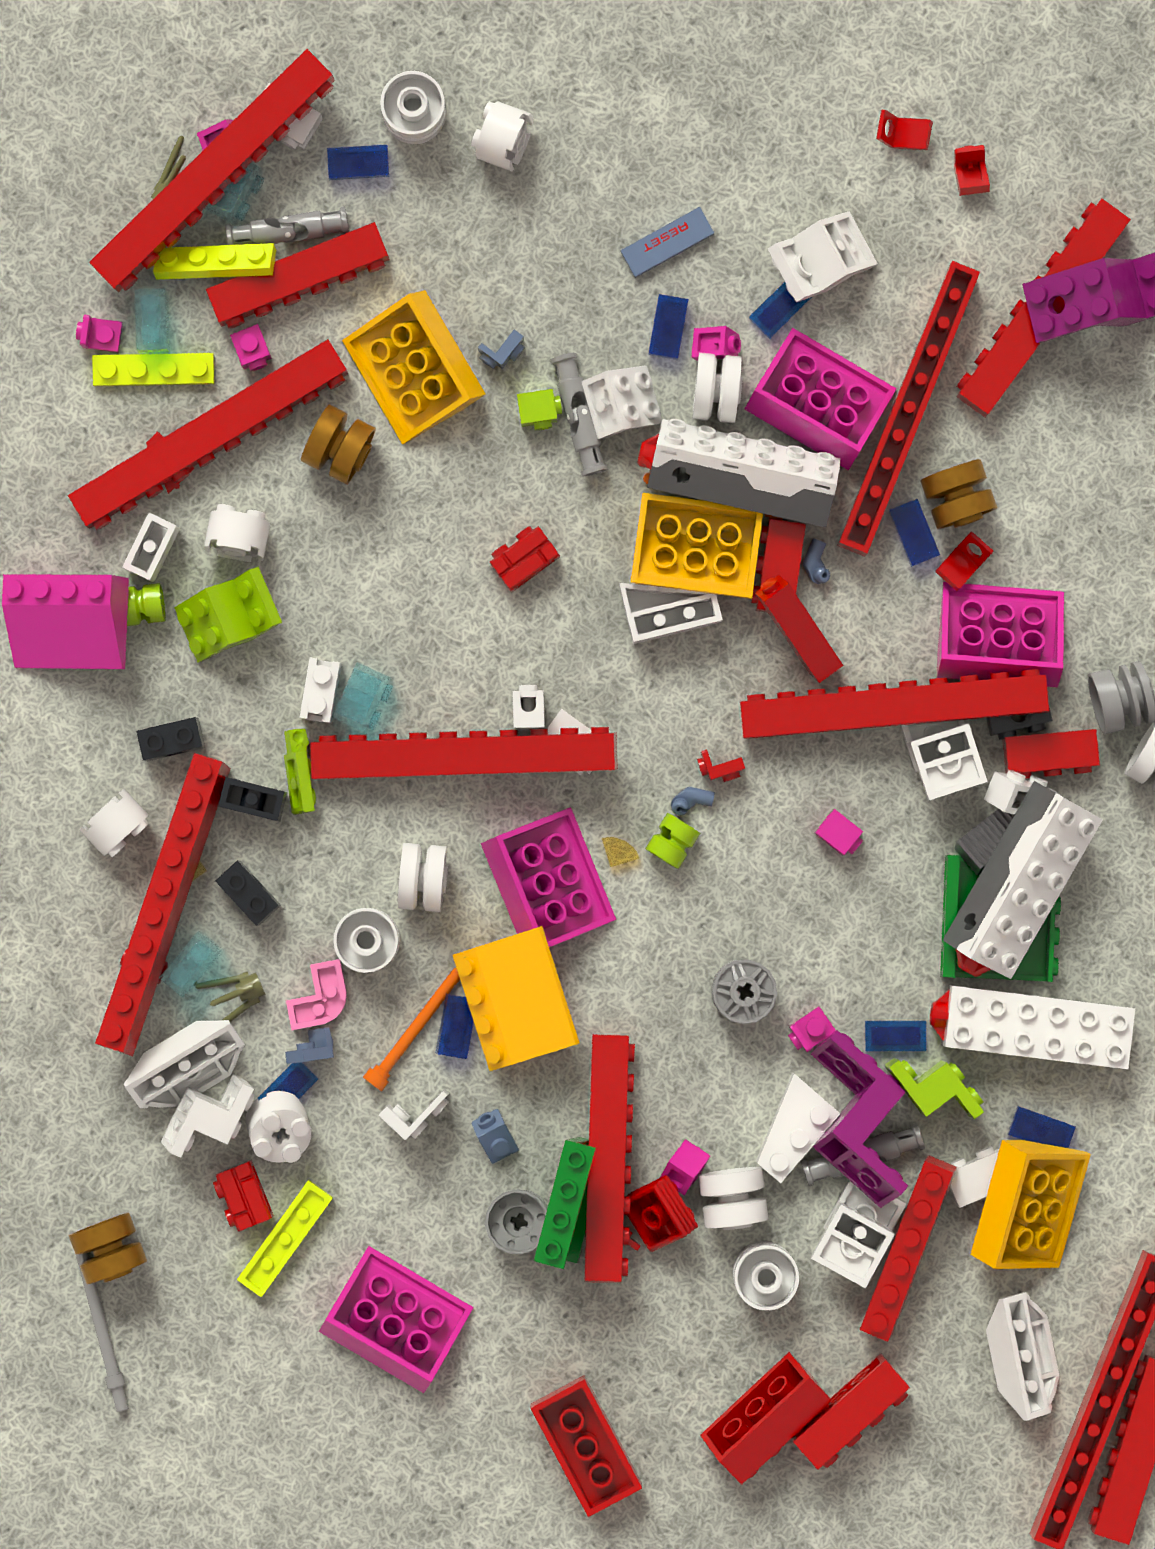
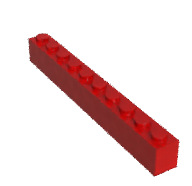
(212, 171)
(908, 408)
(209, 434)
(894, 706)
(464, 754)
(163, 905)
(1098, 1408)

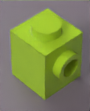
(539, 409)

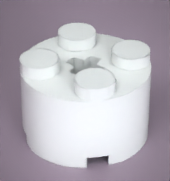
(502, 135)
(237, 533)
(114, 823)
(278, 1127)

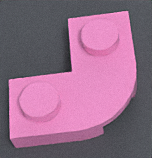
(327, 1002)

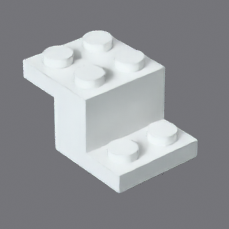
(822, 256)
(944, 756)
(208, 1116)
(857, 1235)

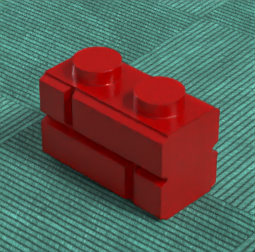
(524, 558)
(243, 1196)

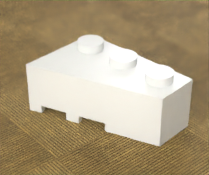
(664, 611)
(795, 1128)

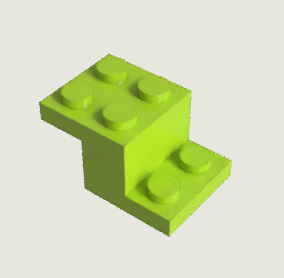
(227, 614)
(936, 1087)

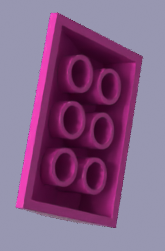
(820, 398)
(66, 620)
(1000, 631)
(549, 878)
(396, 1319)

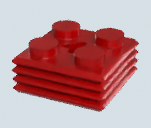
(660, 1213)

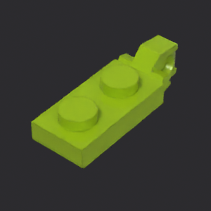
(298, 772)

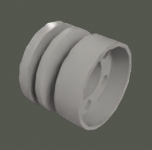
(1128, 696)
(738, 974)
(502, 1229)

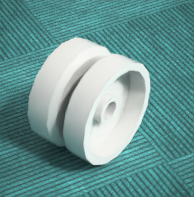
(717, 388)
(422, 877)

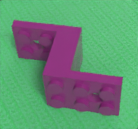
(1094, 295)
(873, 1100)

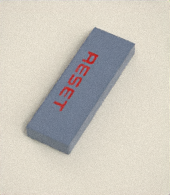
(667, 242)

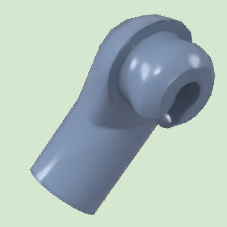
(813, 564)
(689, 797)

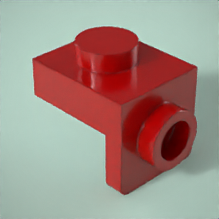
(971, 170)
(727, 770)

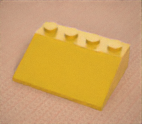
(413, 366)
(696, 546)
(516, 998)
(1029, 1205)

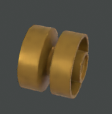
(346, 449)
(961, 502)
(110, 1255)

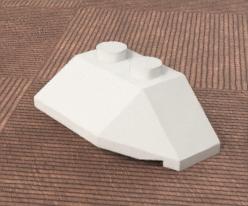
(190, 1058)
(1023, 1355)

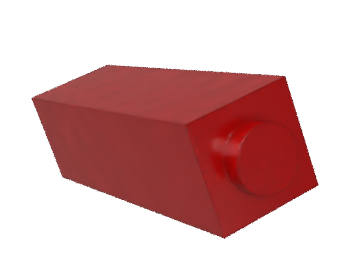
(798, 628)

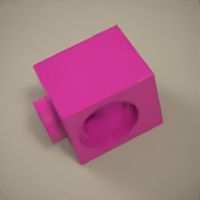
(840, 833)
(686, 1166)

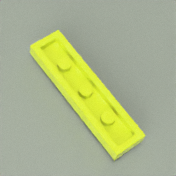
(215, 261)
(153, 369)
(285, 1238)

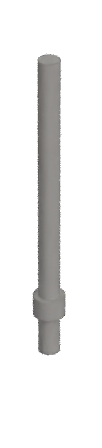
(114, 1379)

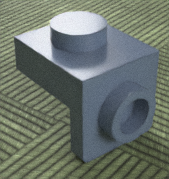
(509, 350)
(494, 1136)

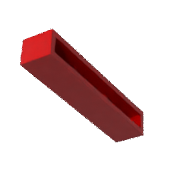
(299, 274)
(908, 1248)
(1130, 1462)

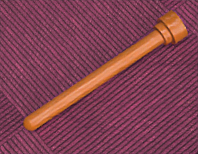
(379, 1074)

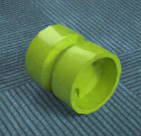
(146, 604)
(672, 841)

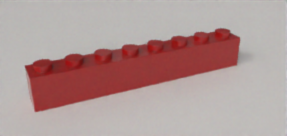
(1017, 340)
(608, 1170)

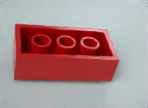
(851, 1411)
(765, 1418)
(586, 1446)

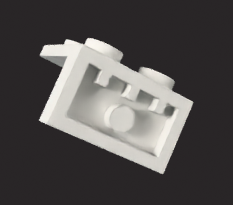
(621, 400)
(397, 1117)

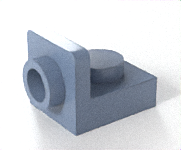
(319, 1047)

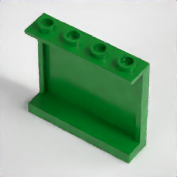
(1039, 959)
(566, 1213)

